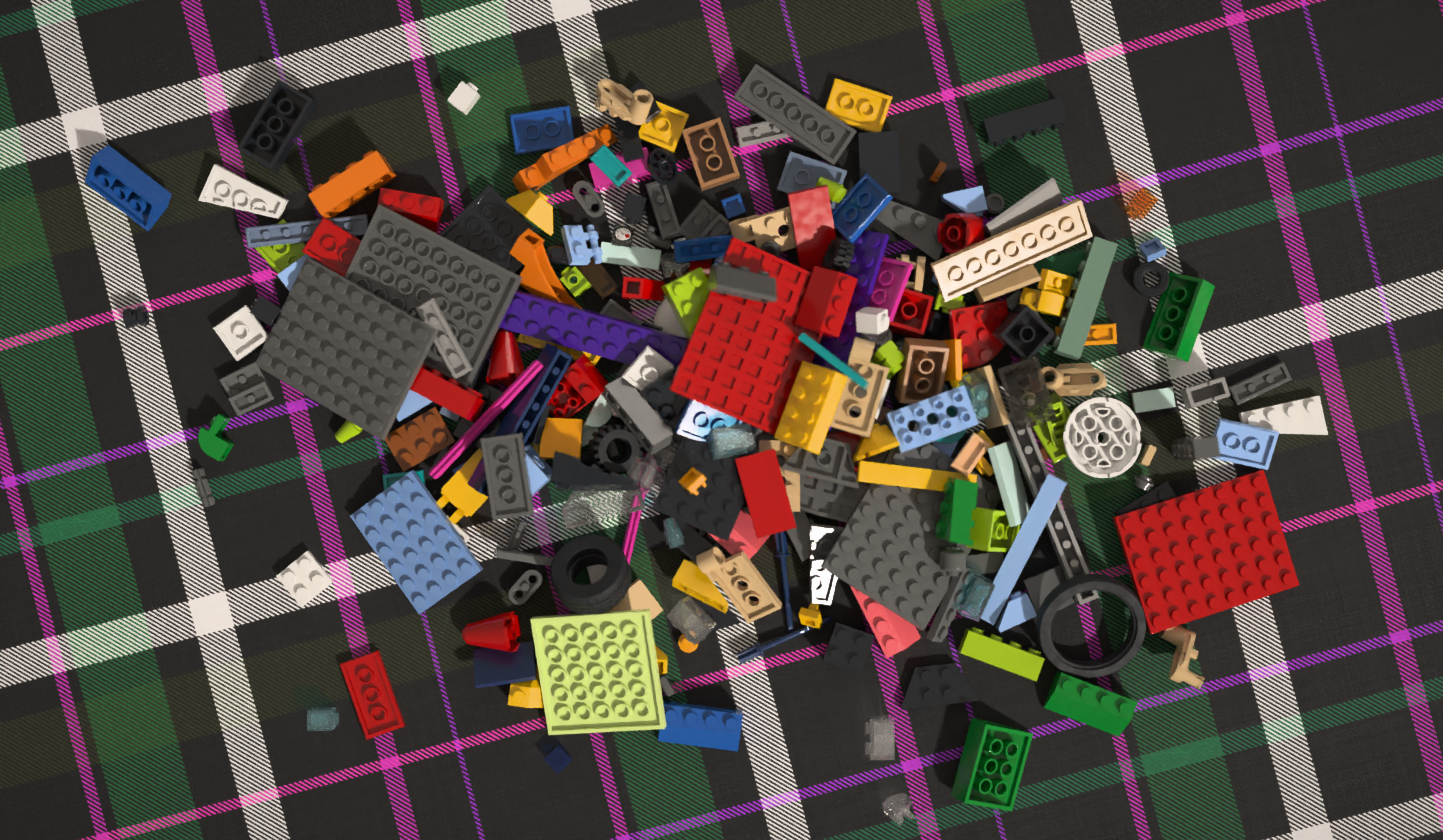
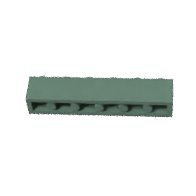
(1085, 298)

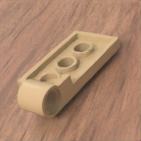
(765, 228)
(876, 376)
(792, 480)
(739, 568)

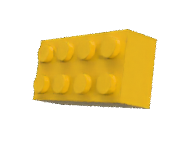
(811, 407)

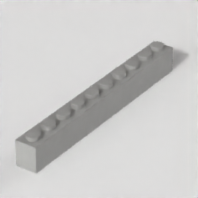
(1058, 524)

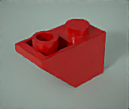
(642, 289)

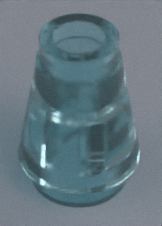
(673, 533)

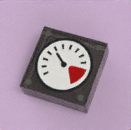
(623, 236)

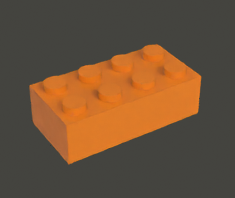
(352, 185)

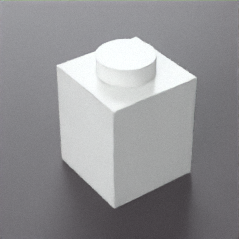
(464, 97)
(872, 320)

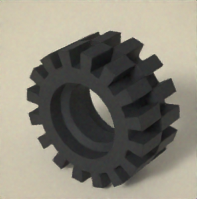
(838, 255)

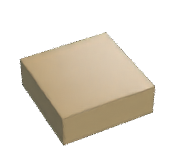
(1147, 455)

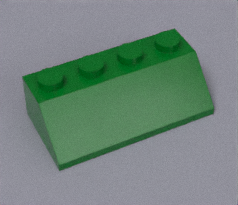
(1179, 316)
(1090, 703)

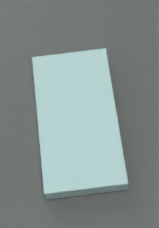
(1009, 482)

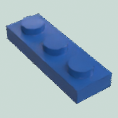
(701, 248)

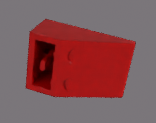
(577, 388)

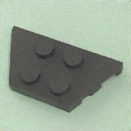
(831, 465)

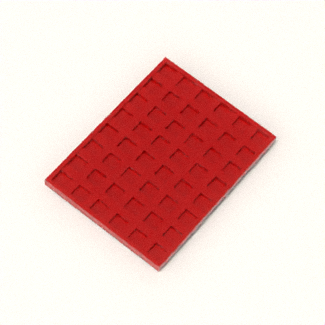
(748, 350)
(1206, 551)

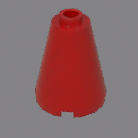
(505, 359)
(494, 632)

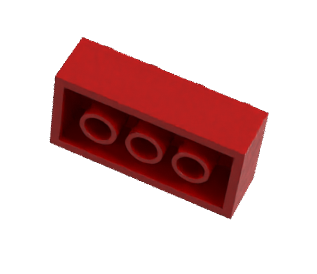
(448, 393)

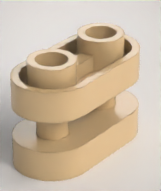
(919, 267)

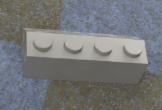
(1036, 203)

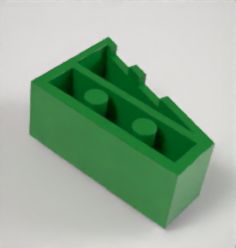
(957, 511)

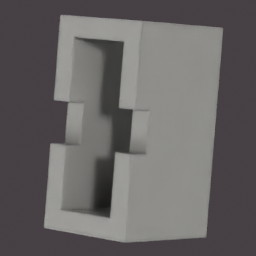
(1205, 392)

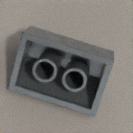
(742, 283)

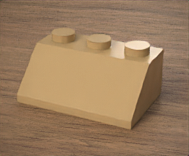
(1006, 284)

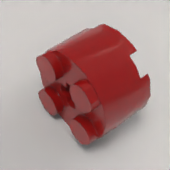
(960, 231)

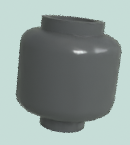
(952, 560)

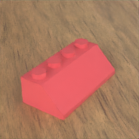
(742, 537)
(889, 629)

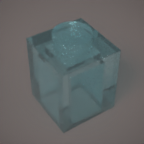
(322, 719)

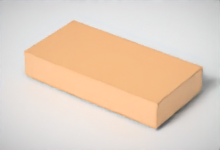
(969, 455)

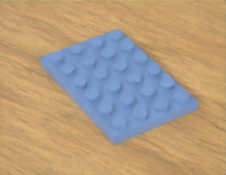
(416, 542)

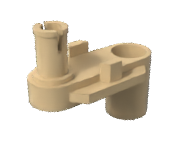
(623, 102)
(1075, 379)
(1184, 642)

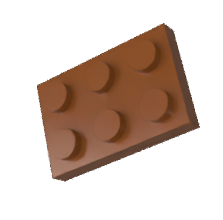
(419, 439)

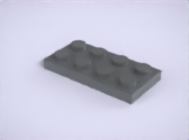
(507, 476)

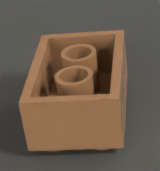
(710, 154)
(921, 370)

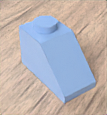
(967, 200)
(1015, 611)

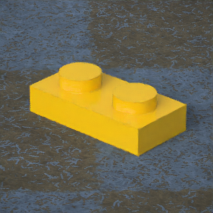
(1055, 282)

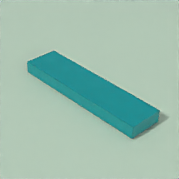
(834, 361)

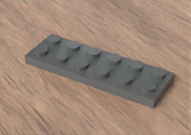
(794, 114)

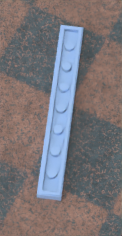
(1023, 546)

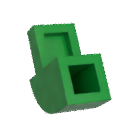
(211, 440)

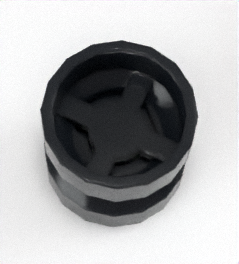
(136, 316)

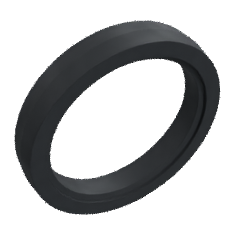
(1105, 665)

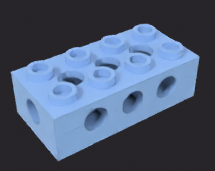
(936, 405)

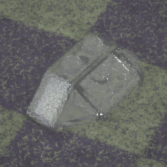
(597, 506)

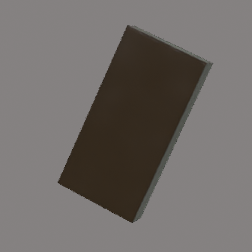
(599, 278)

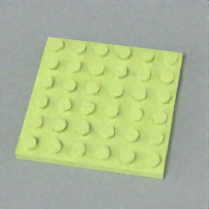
(598, 672)

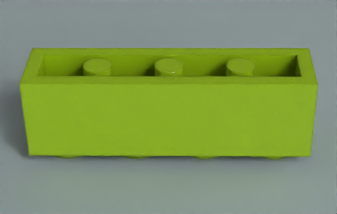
(1000, 654)

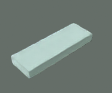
(633, 257)

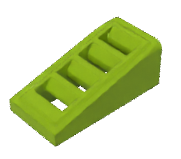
(1061, 413)

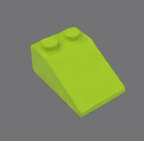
(992, 530)

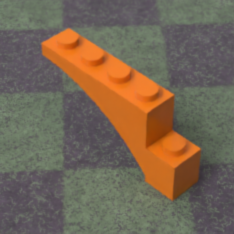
(563, 158)
(538, 273)

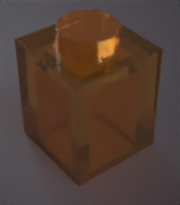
(1140, 204)

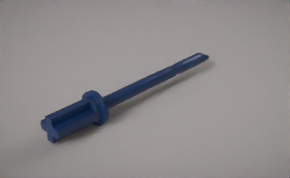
(782, 552)
(757, 650)

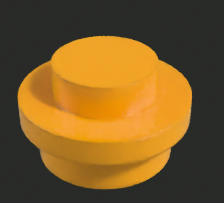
(685, 645)

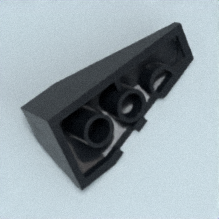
(576, 476)

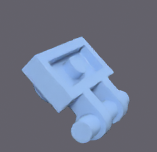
(576, 245)

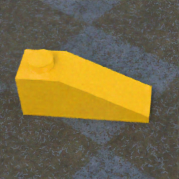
(698, 585)

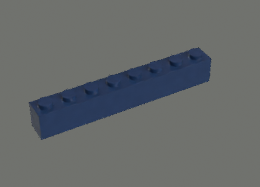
(528, 405)

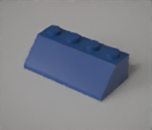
(127, 187)
(701, 726)

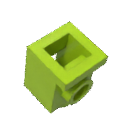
(578, 288)
(951, 304)

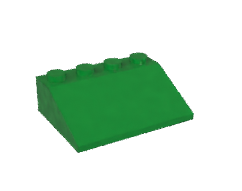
(991, 765)

